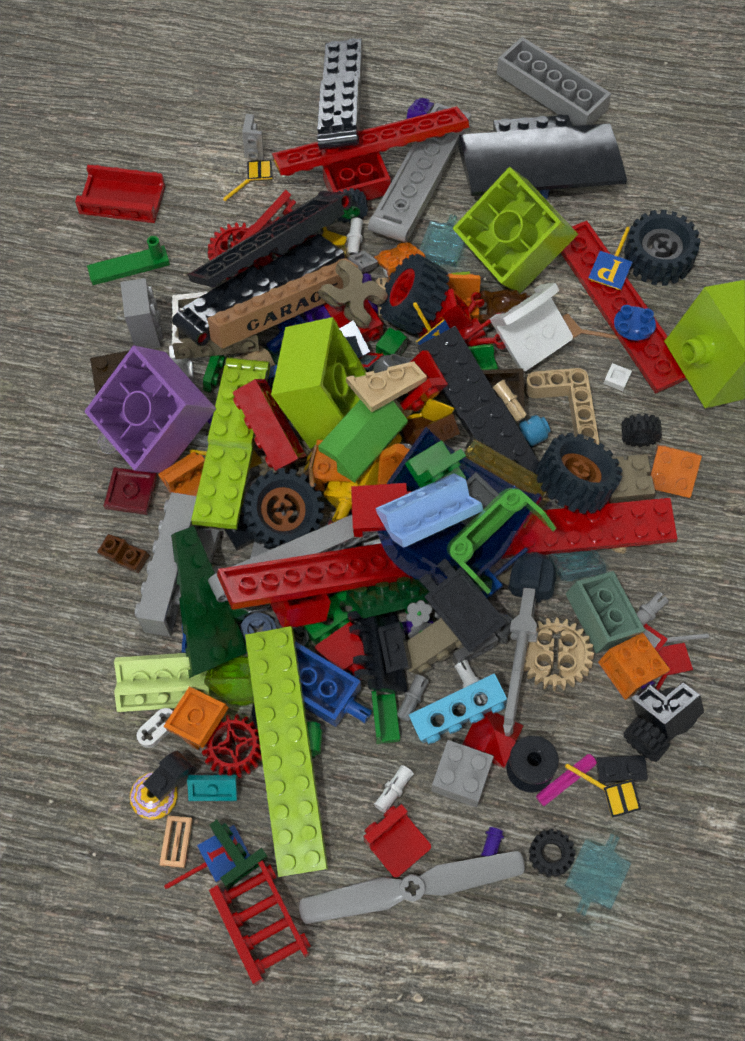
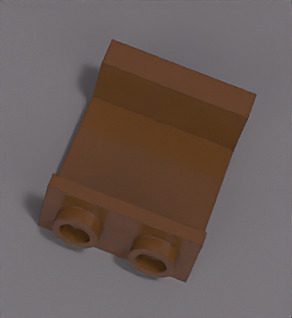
(442, 428)

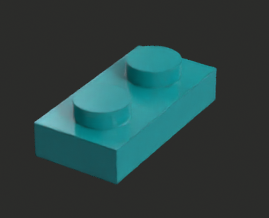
(212, 788)

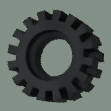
(641, 430)
(646, 739)
(565, 846)

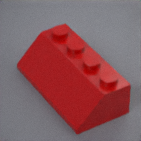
(268, 424)

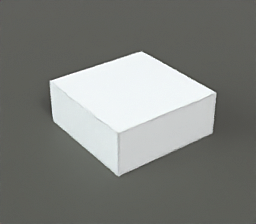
(617, 377)

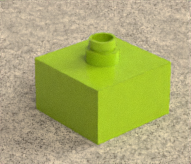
(514, 231)
(712, 344)
(313, 378)

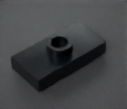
(239, 537)

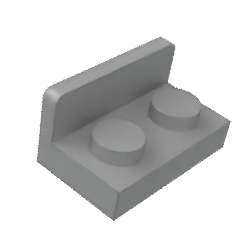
(252, 139)

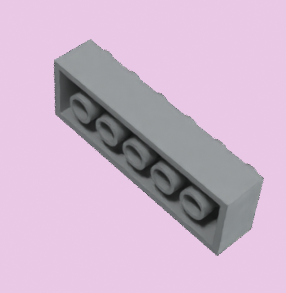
(553, 83)
(157, 609)

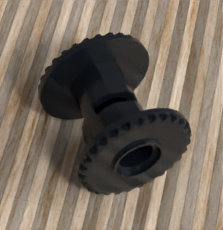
(537, 751)

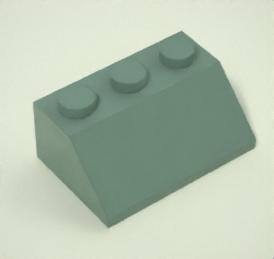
(604, 611)

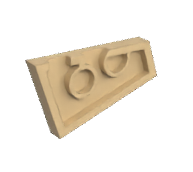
(385, 386)

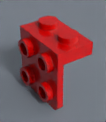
(427, 390)
(396, 841)

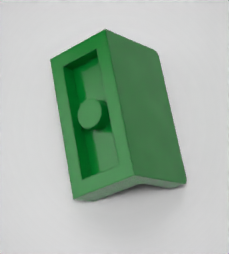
(385, 718)

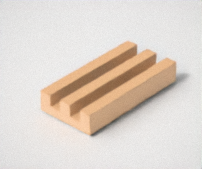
(174, 863)

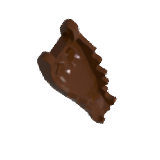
(500, 302)

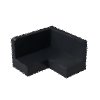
(668, 713)

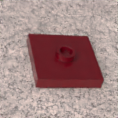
(130, 491)

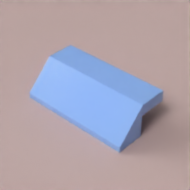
(428, 510)

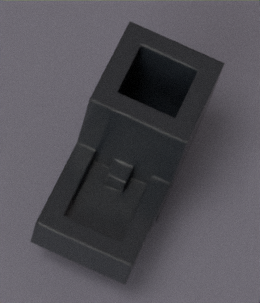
(171, 772)

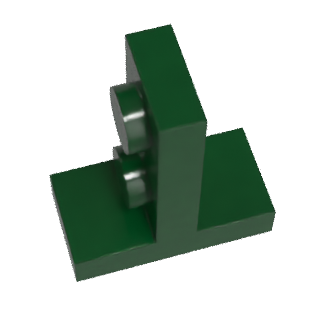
(236, 852)

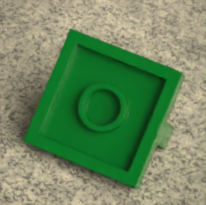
(435, 464)

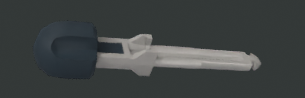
(533, 580)

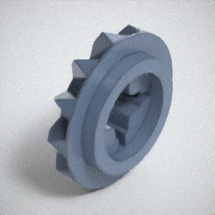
(256, 621)

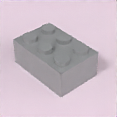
(141, 313)

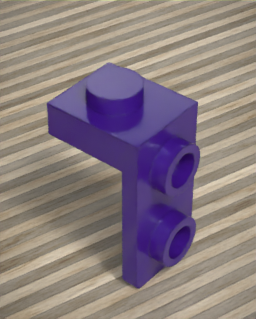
(419, 107)

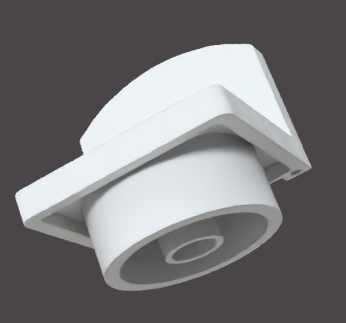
(533, 328)

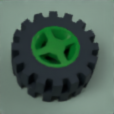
(359, 207)

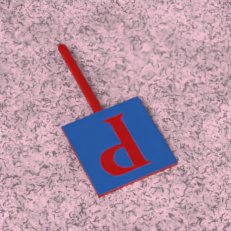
(215, 858)

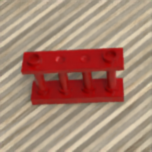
(234, 921)

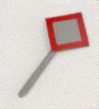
(658, 640)

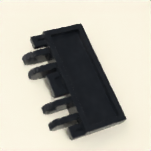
(375, 669)

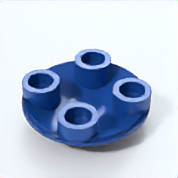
(635, 322)

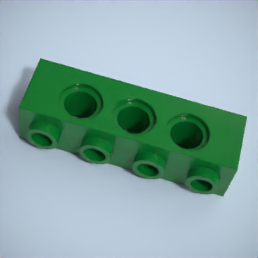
(318, 631)

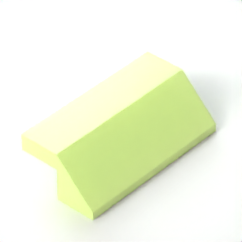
(154, 681)

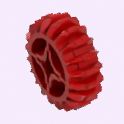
(225, 747)

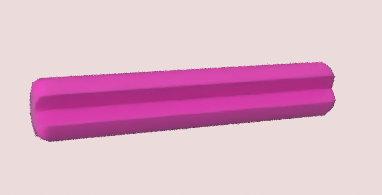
(565, 780)

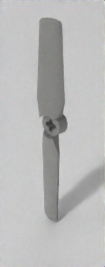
(386, 892)

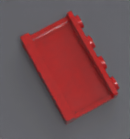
(121, 194)

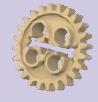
(577, 655)

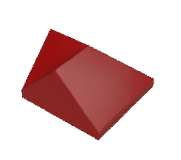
(490, 738)

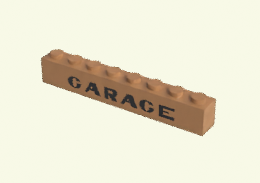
(272, 307)

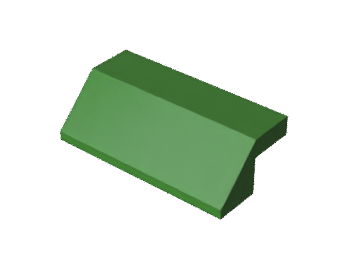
(362, 437)

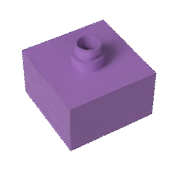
(149, 410)

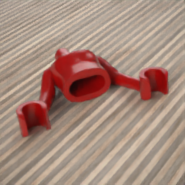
(477, 338)

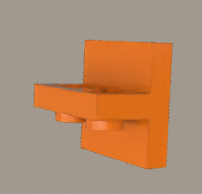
(184, 475)
(195, 717)

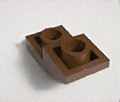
(123, 554)

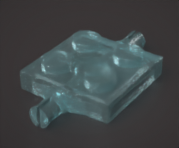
(442, 243)
(597, 874)

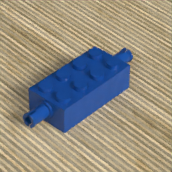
(328, 689)

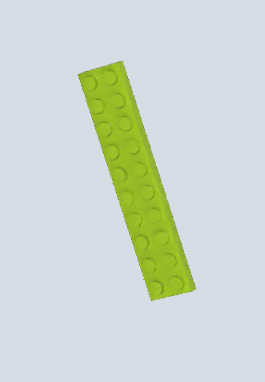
(286, 752)

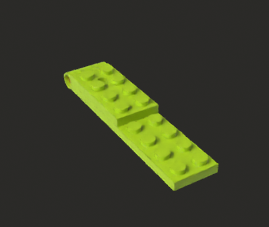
(228, 450)

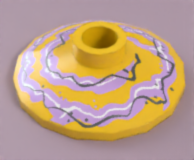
(150, 807)

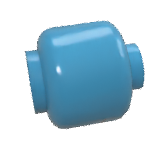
(534, 429)

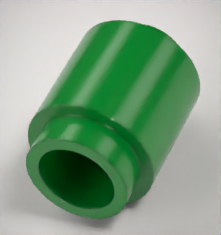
(315, 738)

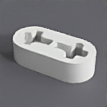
(151, 725)

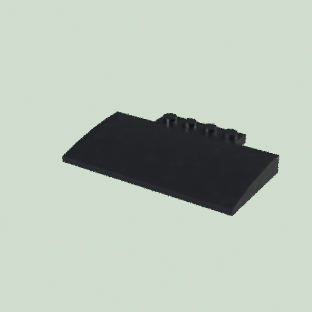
(544, 152)

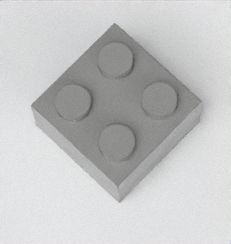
(462, 773)

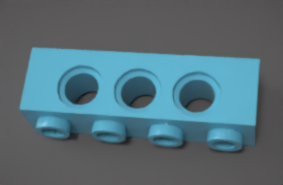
(423, 717)

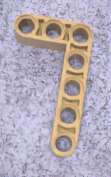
(568, 388)

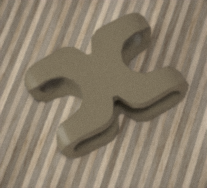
(353, 294)

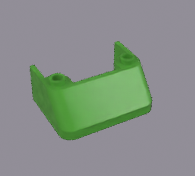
(486, 523)

